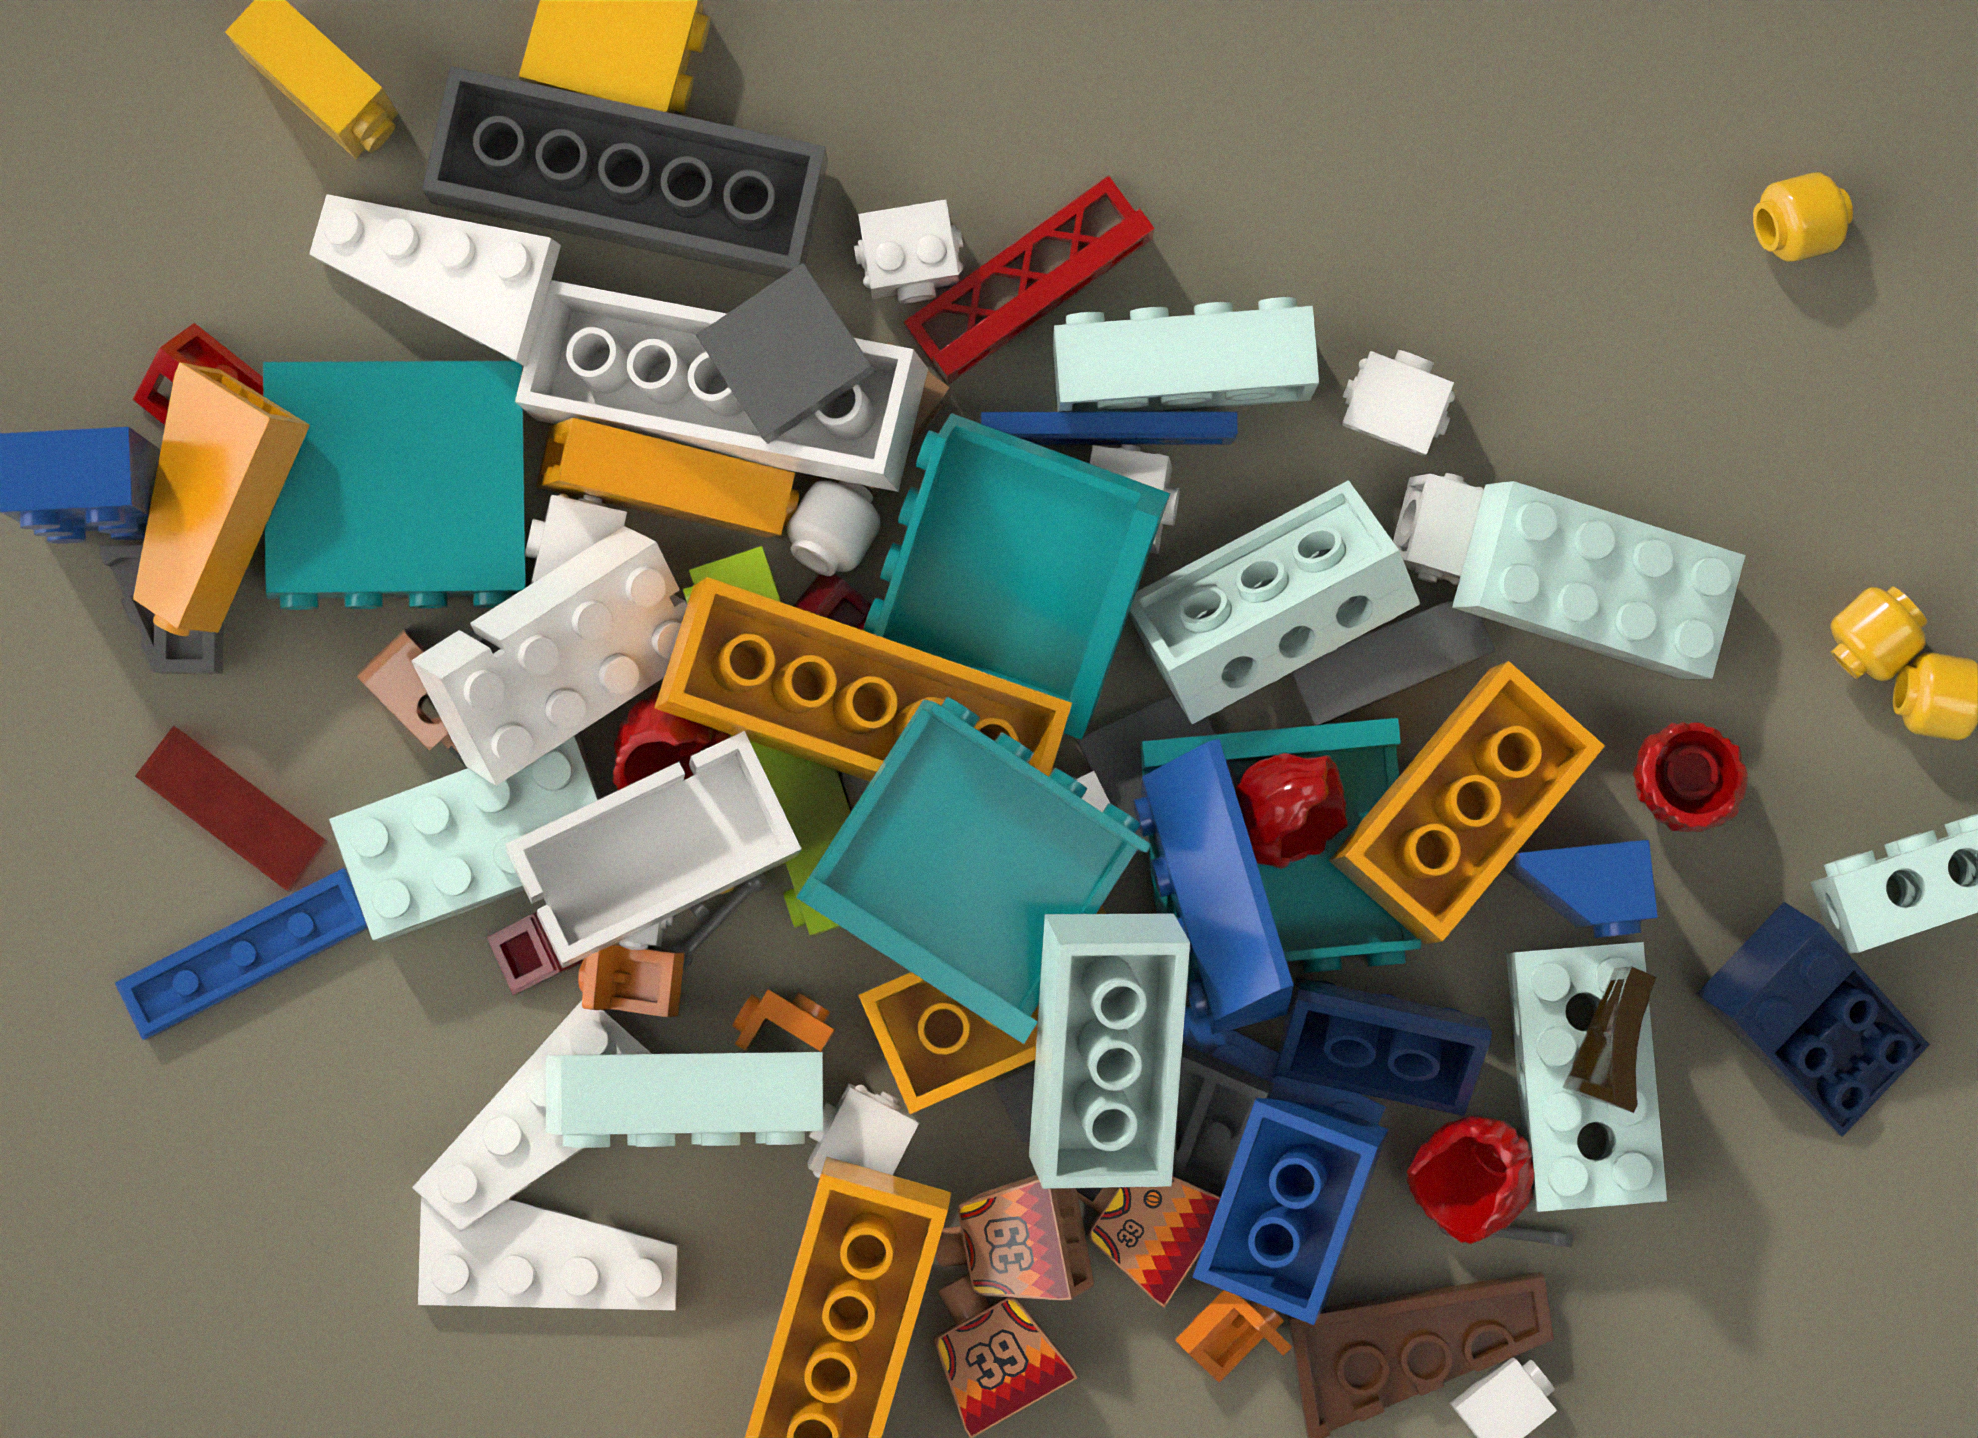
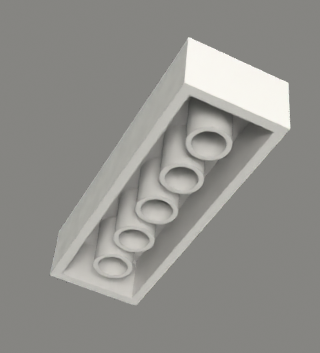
(646, 373)

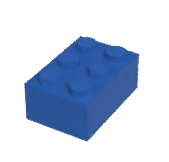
(78, 482)

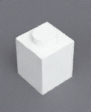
(1506, 1401)

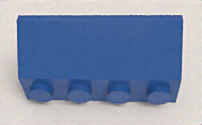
(1214, 890)

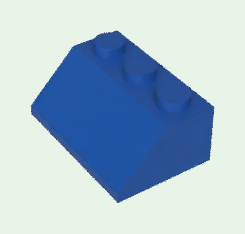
(1290, 1205)

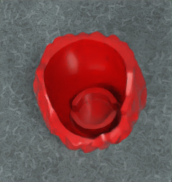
(656, 740)
(1690, 777)
(1291, 807)
(1473, 1177)

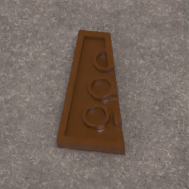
(1411, 1344)

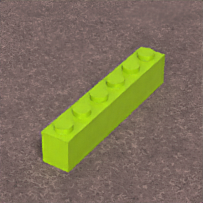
(806, 790)

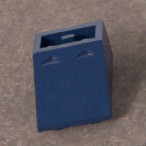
(1813, 1017)

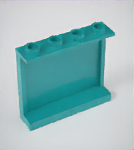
(399, 484)
(1018, 563)
(964, 858)
(1311, 900)

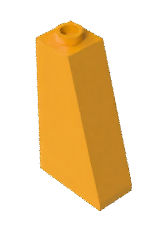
(666, 478)
(211, 496)

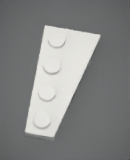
(452, 270)
(508, 1139)
(542, 1261)

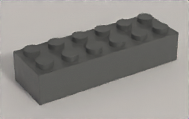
(624, 173)

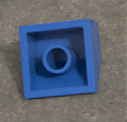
(1593, 884)

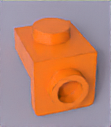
(632, 980)
(800, 1017)
(1228, 1332)

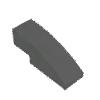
(1391, 661)

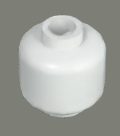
(833, 527)

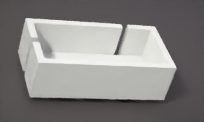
(565, 659)
(653, 849)

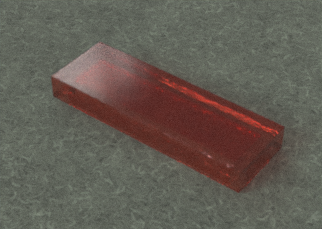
(231, 808)

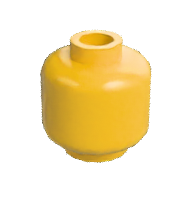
(1802, 217)
(1878, 633)
(1938, 696)

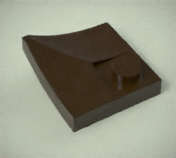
(1608, 1052)

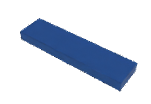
(1117, 427)
(242, 954)

